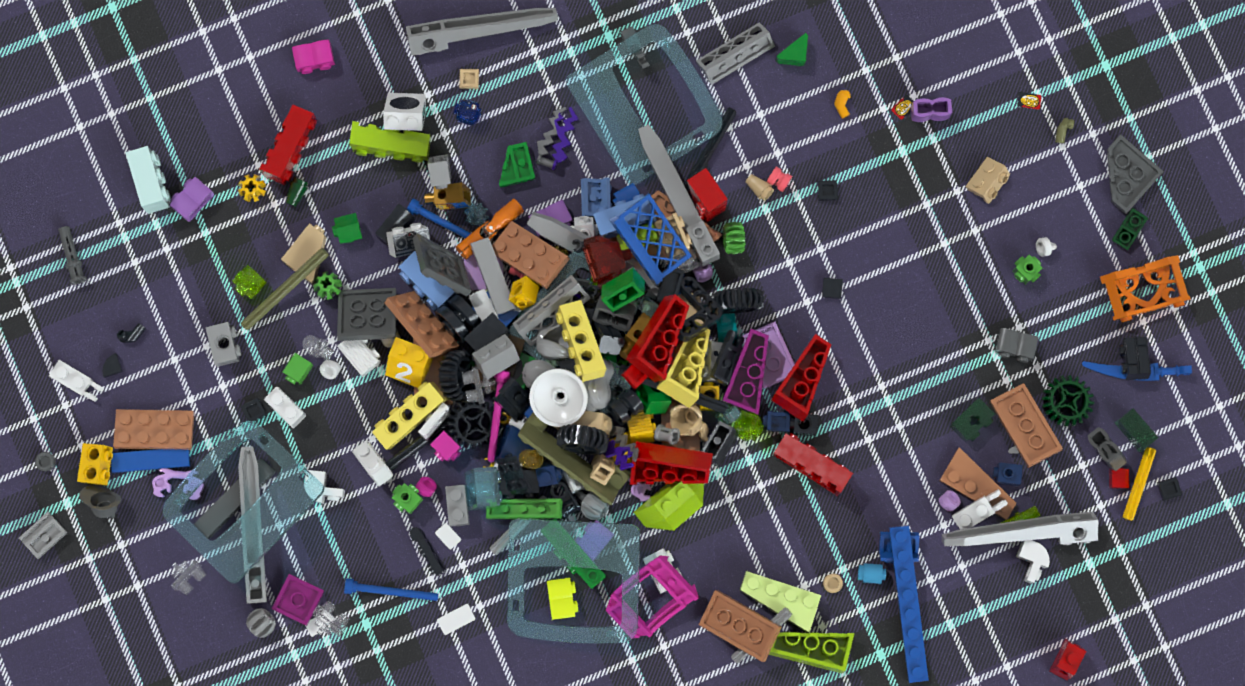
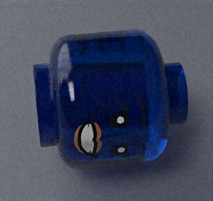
(467, 112)

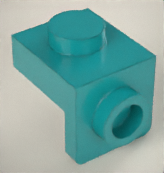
(726, 323)

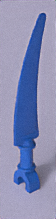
(1115, 370)

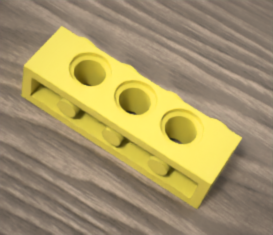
(576, 313)
(383, 428)

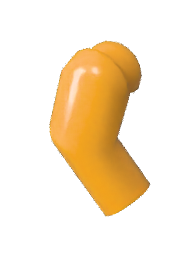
(840, 102)

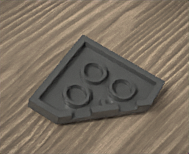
(1129, 173)

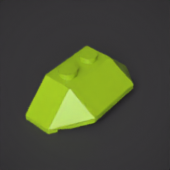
(671, 505)

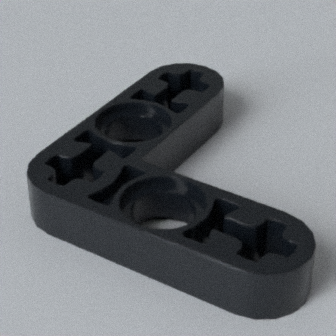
(702, 308)

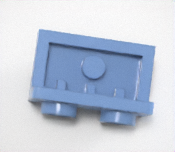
(595, 195)

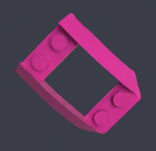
(672, 581)

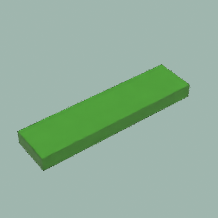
(526, 509)

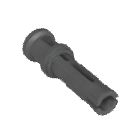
(74, 264)

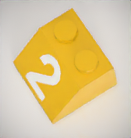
(407, 363)

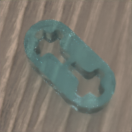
(730, 415)

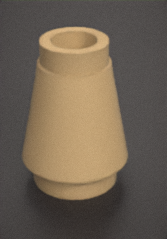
(760, 187)

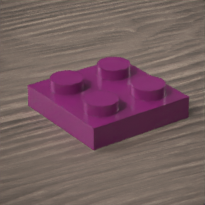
(298, 599)

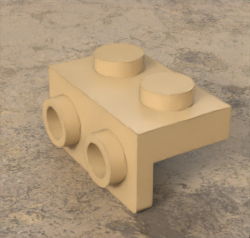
(988, 179)
(677, 224)

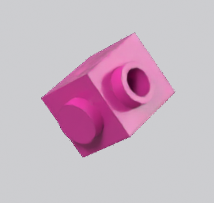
(446, 447)

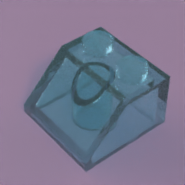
(483, 488)

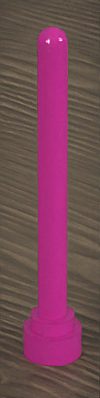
(501, 379)

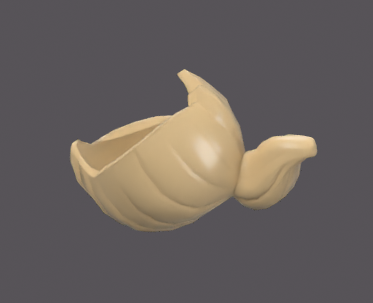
(689, 421)

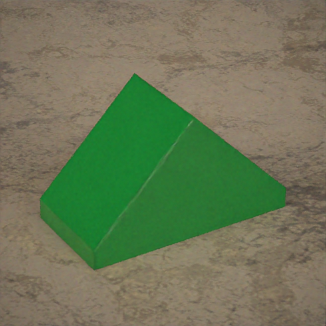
(795, 53)

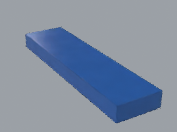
(150, 460)

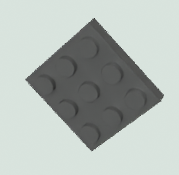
(441, 265)
(365, 315)

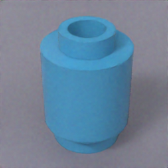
(871, 573)

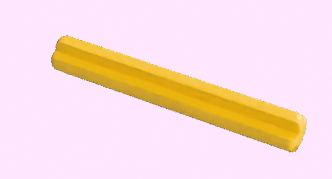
(1139, 483)

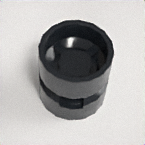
(625, 407)

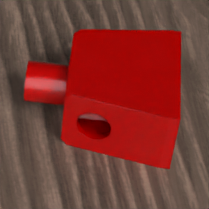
(1067, 659)

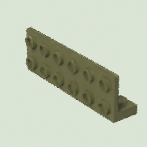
(575, 467)

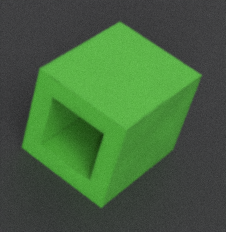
(297, 369)

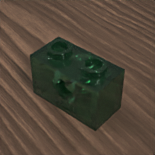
(977, 410)
(1136, 430)

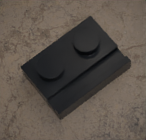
(513, 399)

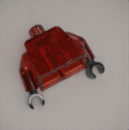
(603, 259)

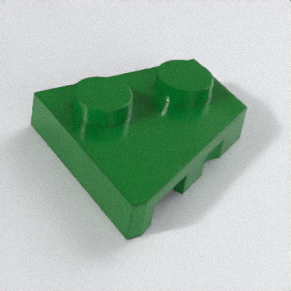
(517, 166)

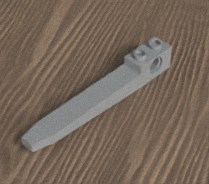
(450, 30)
(678, 196)
(564, 235)
(249, 494)
(1045, 527)

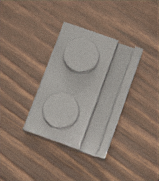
(43, 535)

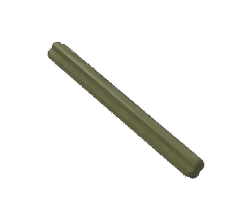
(284, 289)

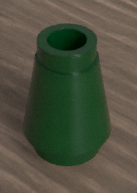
(296, 191)

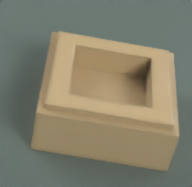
(469, 79)

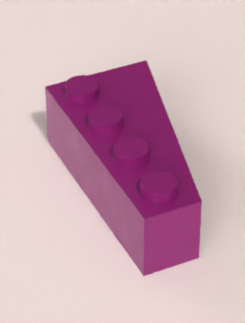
(748, 375)

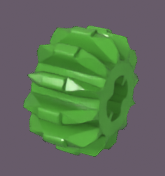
(733, 237)

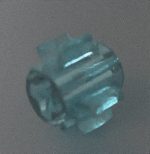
(471, 214)

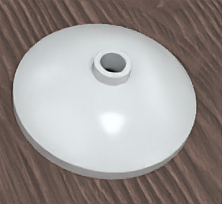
(549, 406)

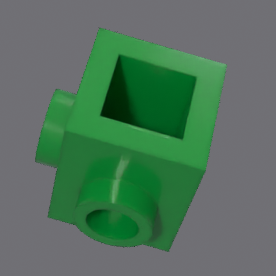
(347, 228)

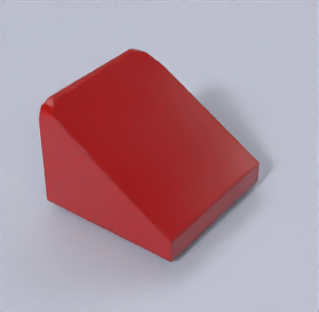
(1119, 478)

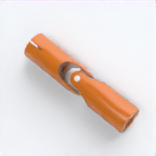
(500, 220)

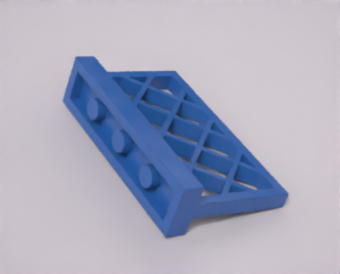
(640, 251)

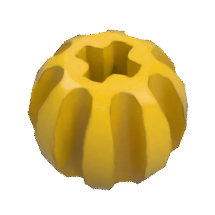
(247, 184)

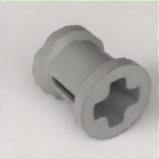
(667, 434)

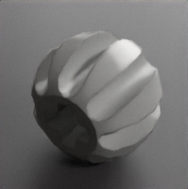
(593, 507)
(261, 622)

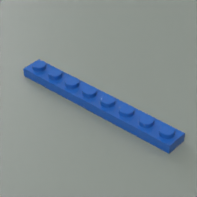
(908, 603)

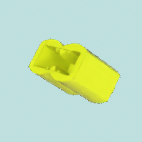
(561, 598)

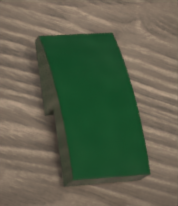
(1129, 228)

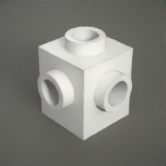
(585, 225)

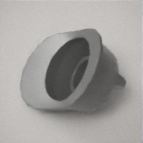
(100, 500)

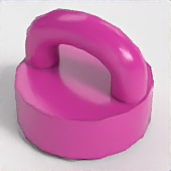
(426, 486)

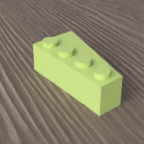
(779, 595)

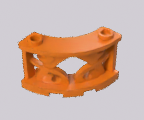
(1162, 268)

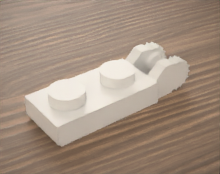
(74, 380)
(978, 511)

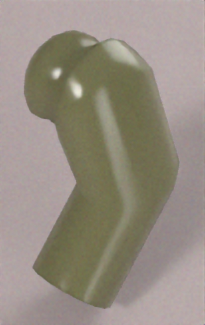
(1062, 128)

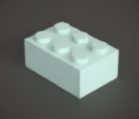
(148, 179)

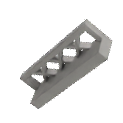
(737, 54)
(548, 307)

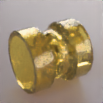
(530, 459)

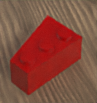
(707, 195)

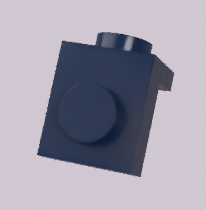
(776, 421)

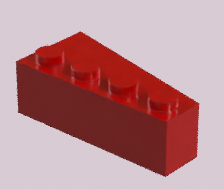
(288, 145)
(656, 343)
(801, 383)
(670, 464)
(812, 464)

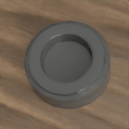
(45, 461)

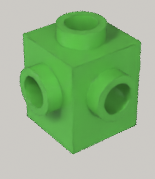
(1022, 274)
(409, 504)

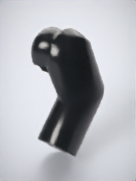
(131, 336)

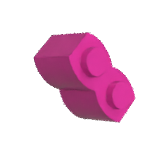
(313, 56)

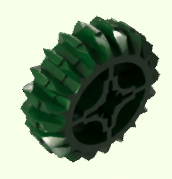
(1072, 408)

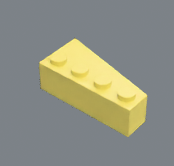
(686, 369)

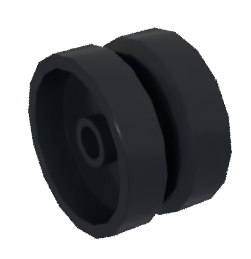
(458, 318)

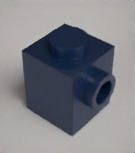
(548, 474)
(1007, 474)

